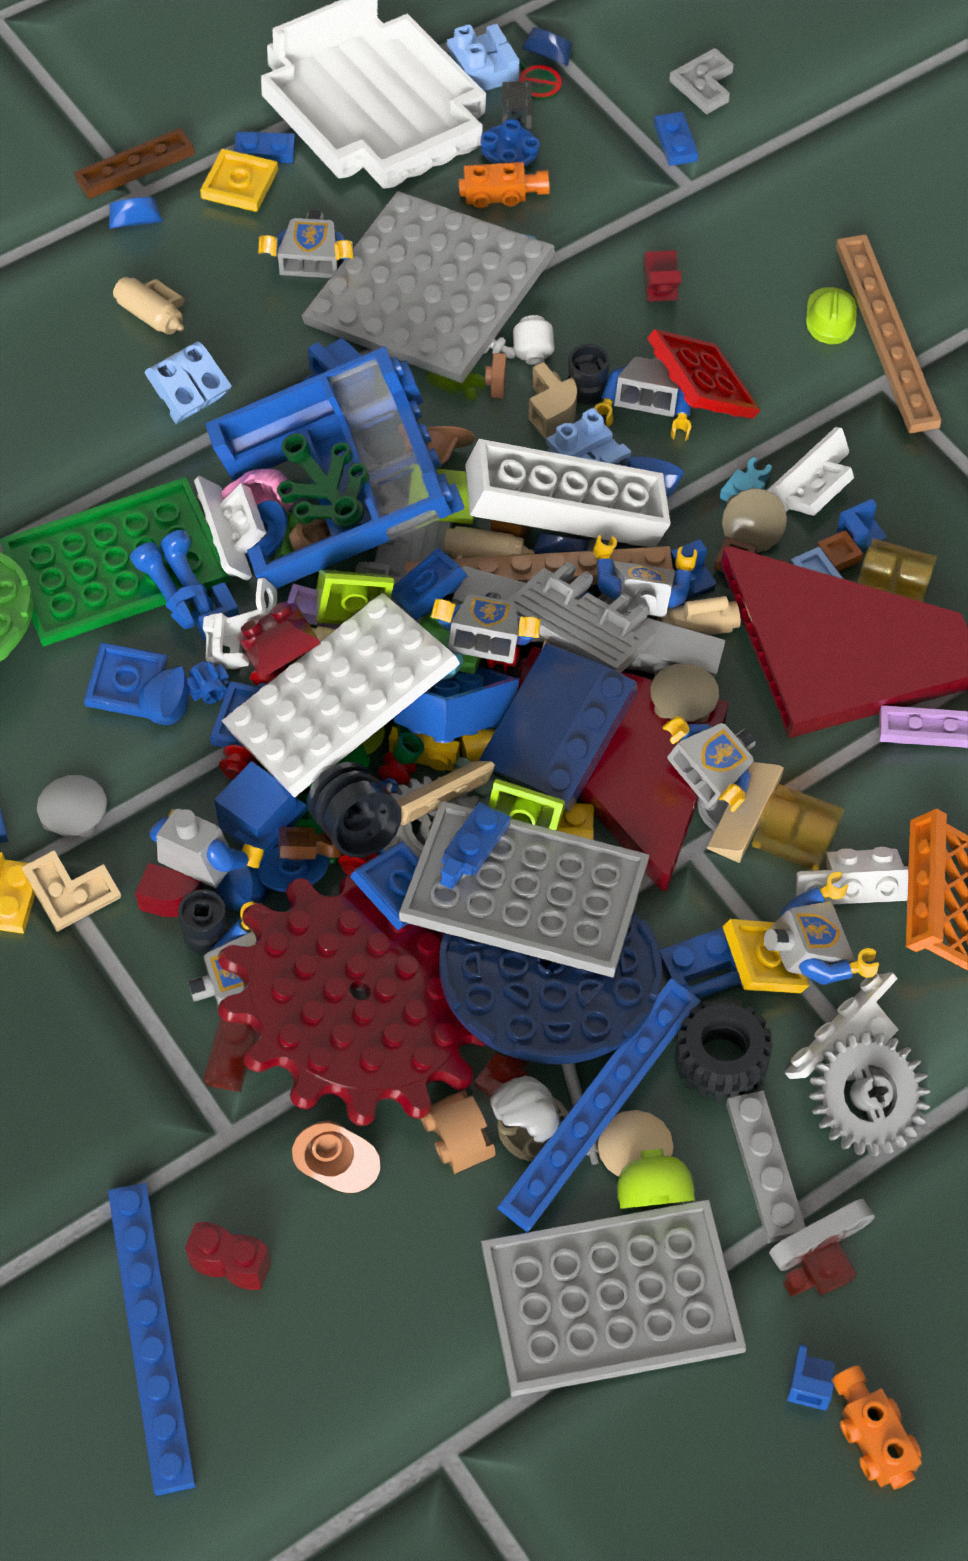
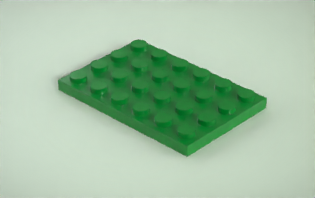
(84, 565)

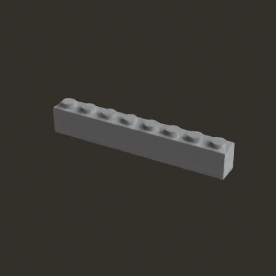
(670, 646)

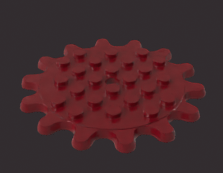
(324, 1036)

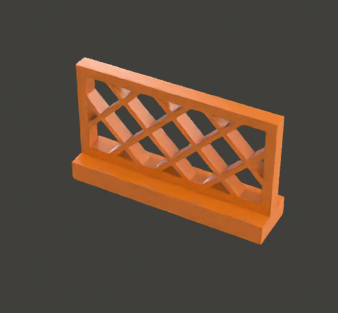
(930, 890)

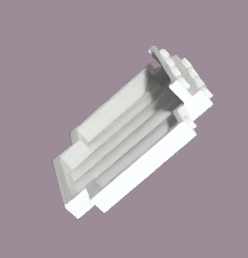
(371, 92)

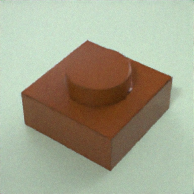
(841, 550)

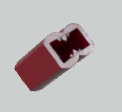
(219, 1254)

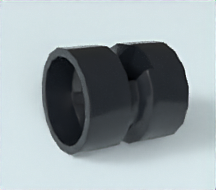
(590, 370)
(202, 920)

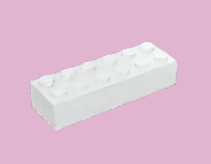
(566, 493)

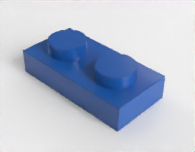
(675, 138)
(270, 146)

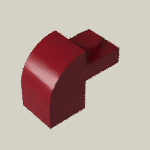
(661, 276)
(163, 890)

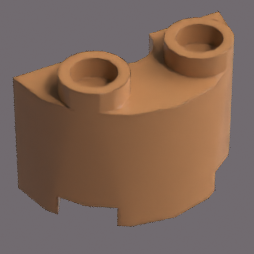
(460, 1131)

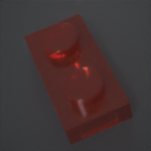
(226, 1062)

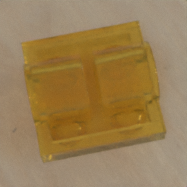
(897, 570)
(797, 827)

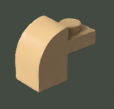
(554, 400)

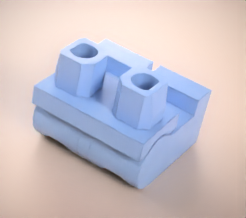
(484, 57)
(188, 381)
(588, 440)

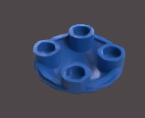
(509, 144)

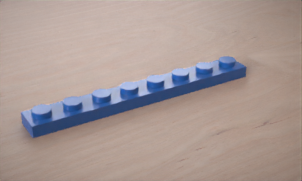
(596, 1108)
(151, 1340)

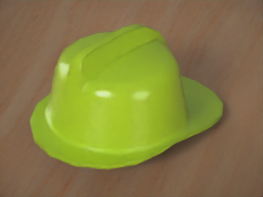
(831, 315)

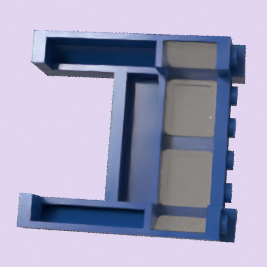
(374, 411)

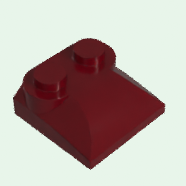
(277, 638)

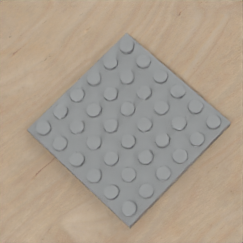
(429, 286)

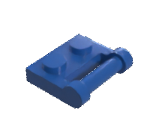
(699, 958)

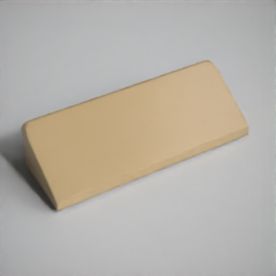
(444, 789)
(738, 827)

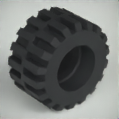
(727, 1023)

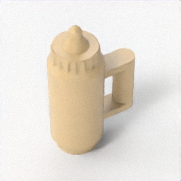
(151, 303)
(475, 543)
(705, 616)

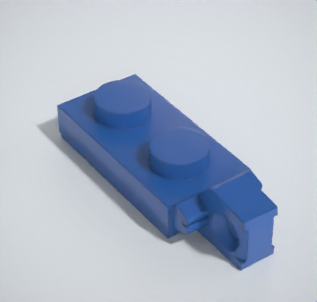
(473, 843)

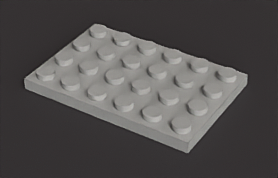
(533, 894)
(611, 1297)

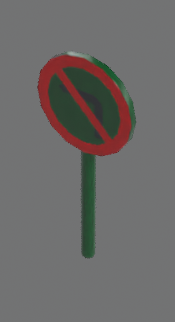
(544, 80)

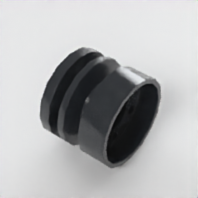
(354, 809)

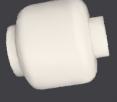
(533, 339)

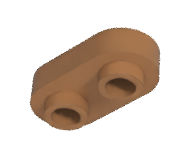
(309, 533)

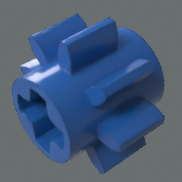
(208, 682)

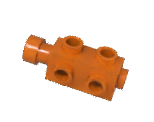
(501, 184)
(876, 1436)

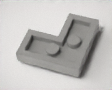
(700, 77)

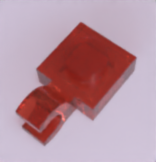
(499, 1072)
(822, 1268)

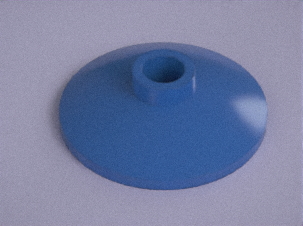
(275, 525)
(279, 872)

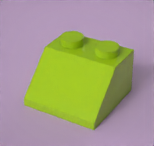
(346, 593)

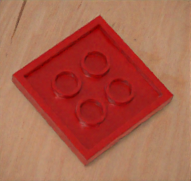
(703, 374)

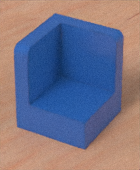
(861, 525)
(701, 578)
(223, 604)
(811, 1380)

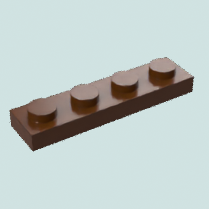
(134, 163)

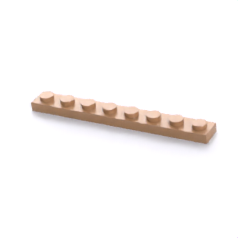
(888, 334)
(527, 566)

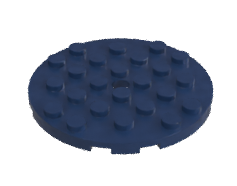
(548, 1016)

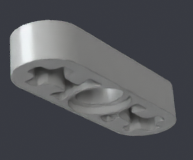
(822, 1233)

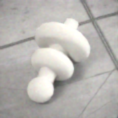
(499, 347)

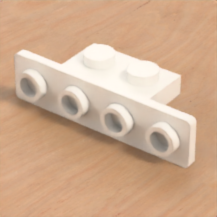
(815, 476)
(233, 524)
(871, 876)
(854, 1017)

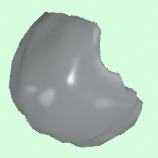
(528, 1105)

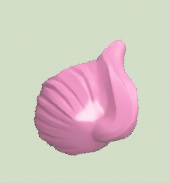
(262, 484)

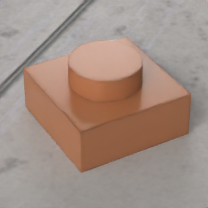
(496, 375)

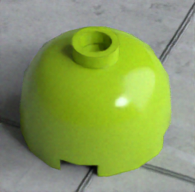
(654, 1181)

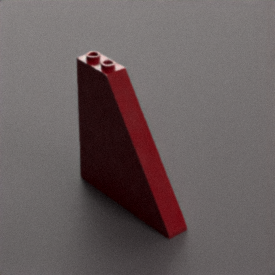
(842, 646)
(637, 787)

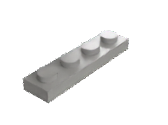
(765, 1166)

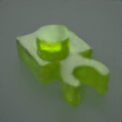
(452, 386)

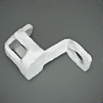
(224, 631)

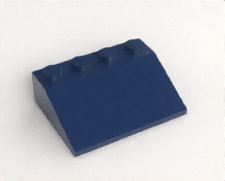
(560, 724)

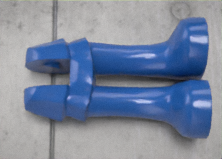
(174, 550)

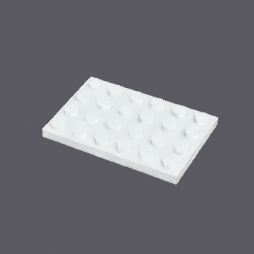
(339, 693)

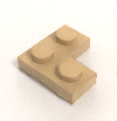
(66, 898)

